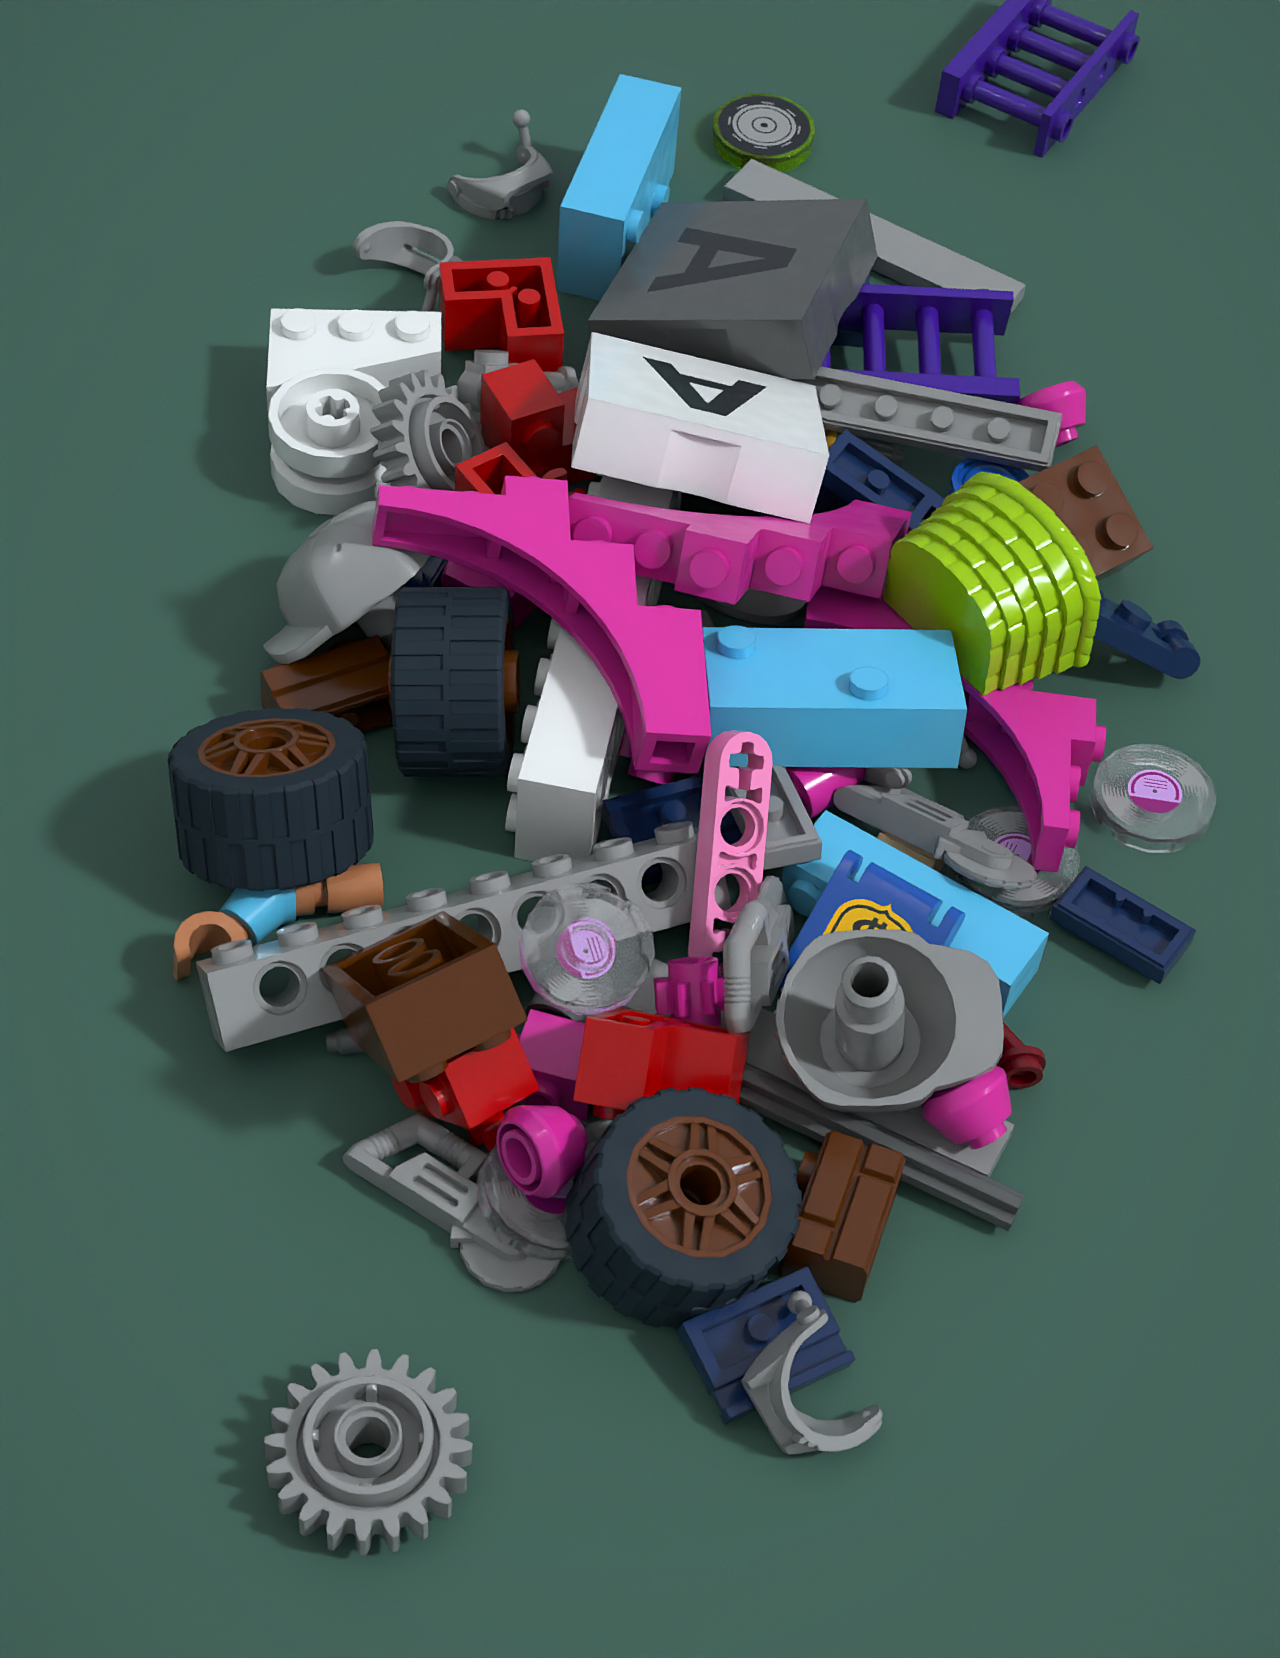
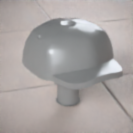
(340, 581)
(887, 1019)

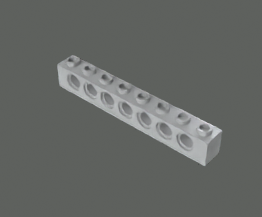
(234, 972)

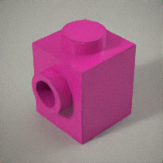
(553, 1053)

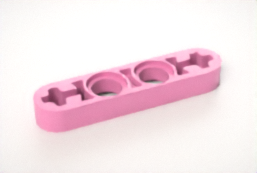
(714, 855)

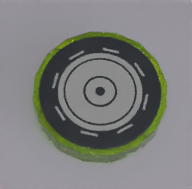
(763, 130)

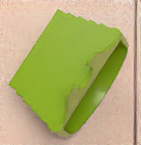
(1001, 580)

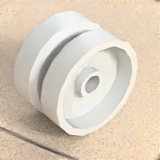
(324, 440)

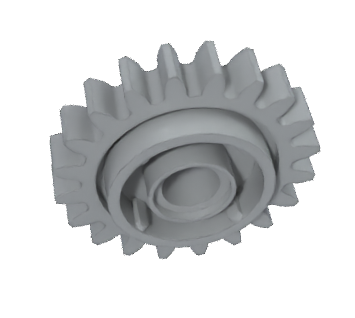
(424, 432)
(376, 1493)

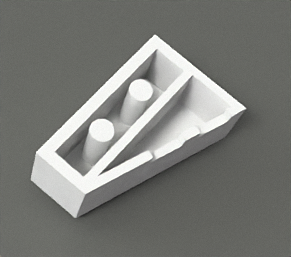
(361, 340)

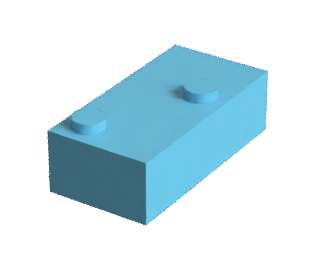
(617, 184)
(838, 695)

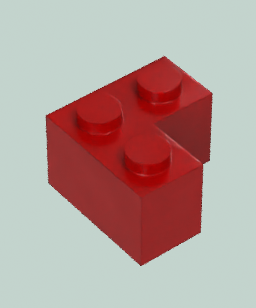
(502, 307)
(531, 417)
(642, 1052)

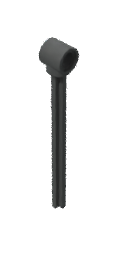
(922, 1168)

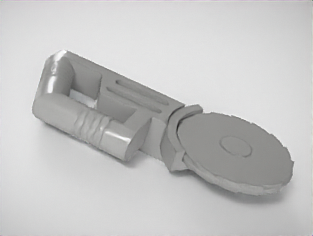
(936, 832)
(756, 955)
(447, 1198)

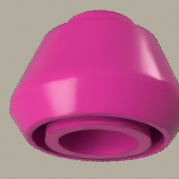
(1062, 398)
(971, 1110)
(541, 1148)

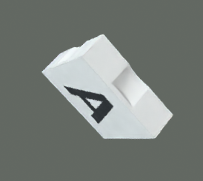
(699, 428)

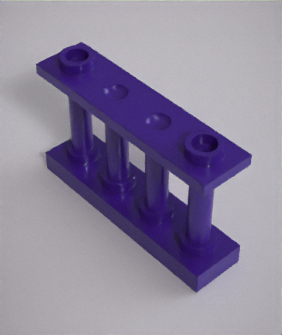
(1009, 32)
(930, 313)

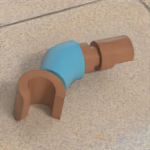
(258, 913)

